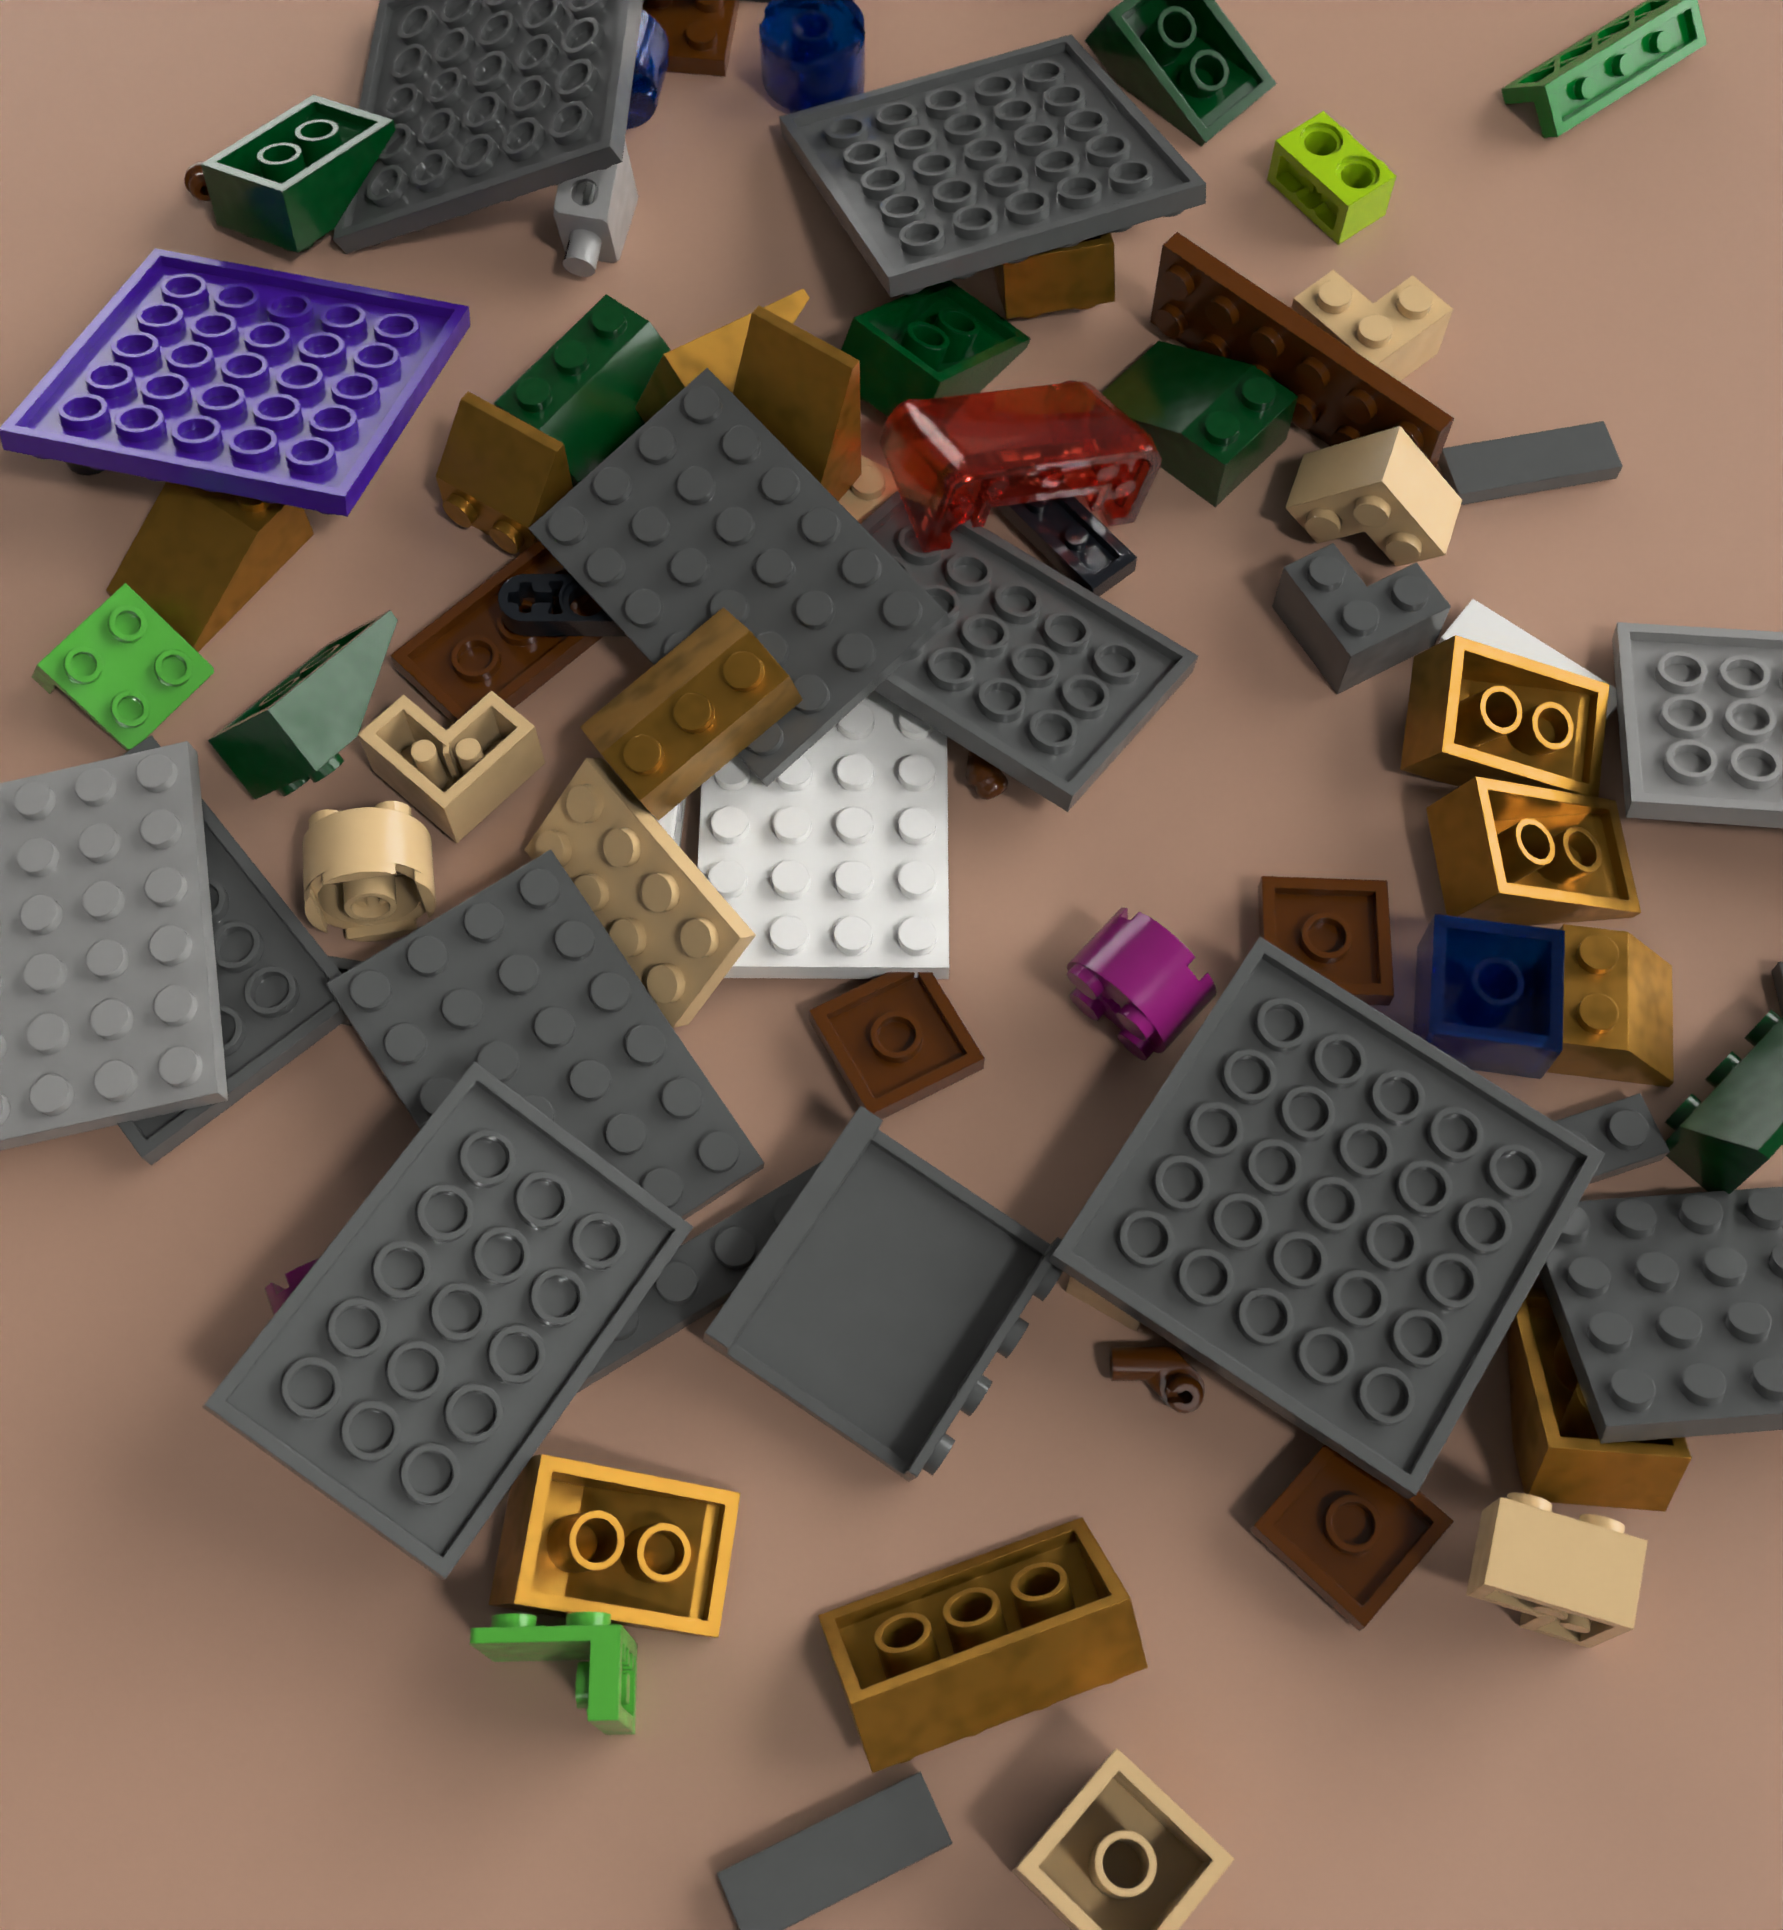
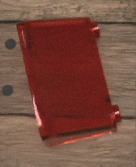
(1012, 448)

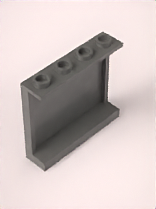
(884, 1299)

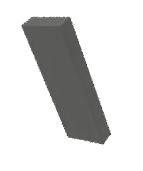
(1530, 462)
(835, 1857)

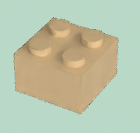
(1122, 1856)

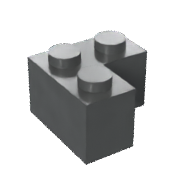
(1355, 627)

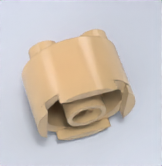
(368, 871)

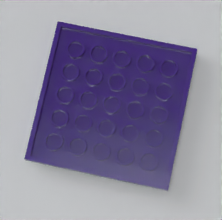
(241, 382)

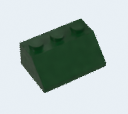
(590, 384)
(1740, 1120)

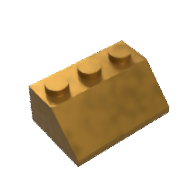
(692, 712)

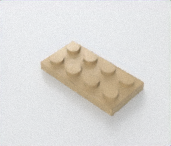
(643, 890)

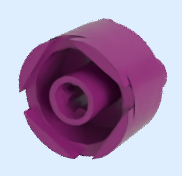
(1140, 982)

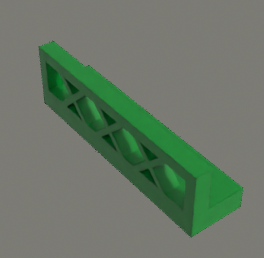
(1609, 63)

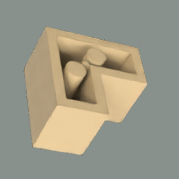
(1392, 333)
(1376, 488)
(457, 771)
(1558, 1571)

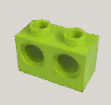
(1331, 177)

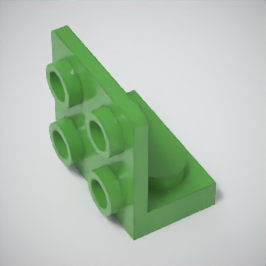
(124, 668)
(603, 1684)

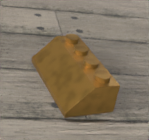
(982, 1643)

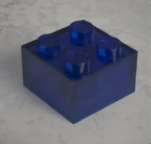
(1491, 994)

